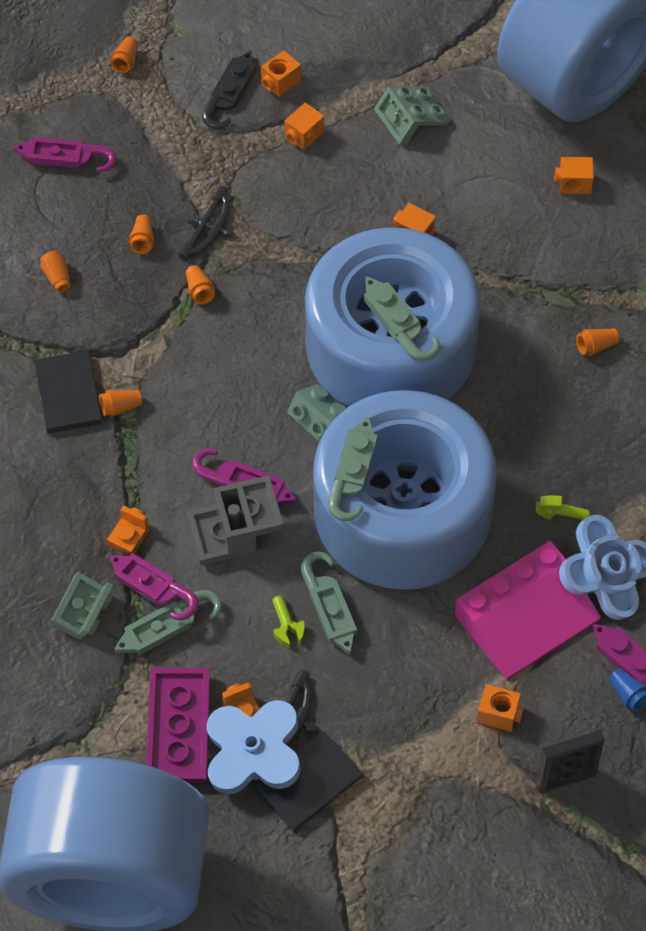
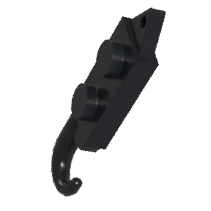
(229, 89)

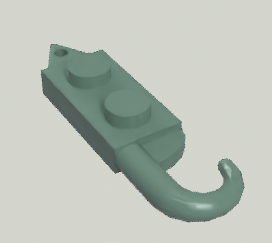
(397, 318)
(353, 468)
(329, 603)
(160, 627)

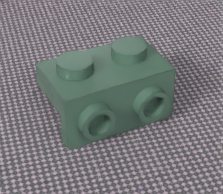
(314, 409)
(81, 606)

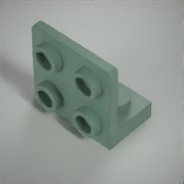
(408, 107)

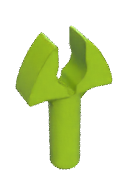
(553, 505)
(286, 624)

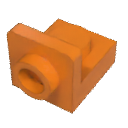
(129, 531)
(241, 698)

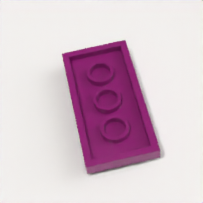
(179, 722)

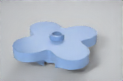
(605, 567)
(253, 747)

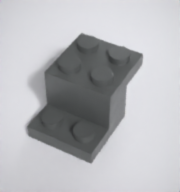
(235, 520)

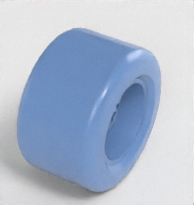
(574, 52)
(433, 285)
(401, 542)
(104, 844)

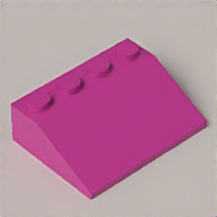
(524, 611)

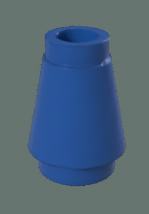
(629, 690)

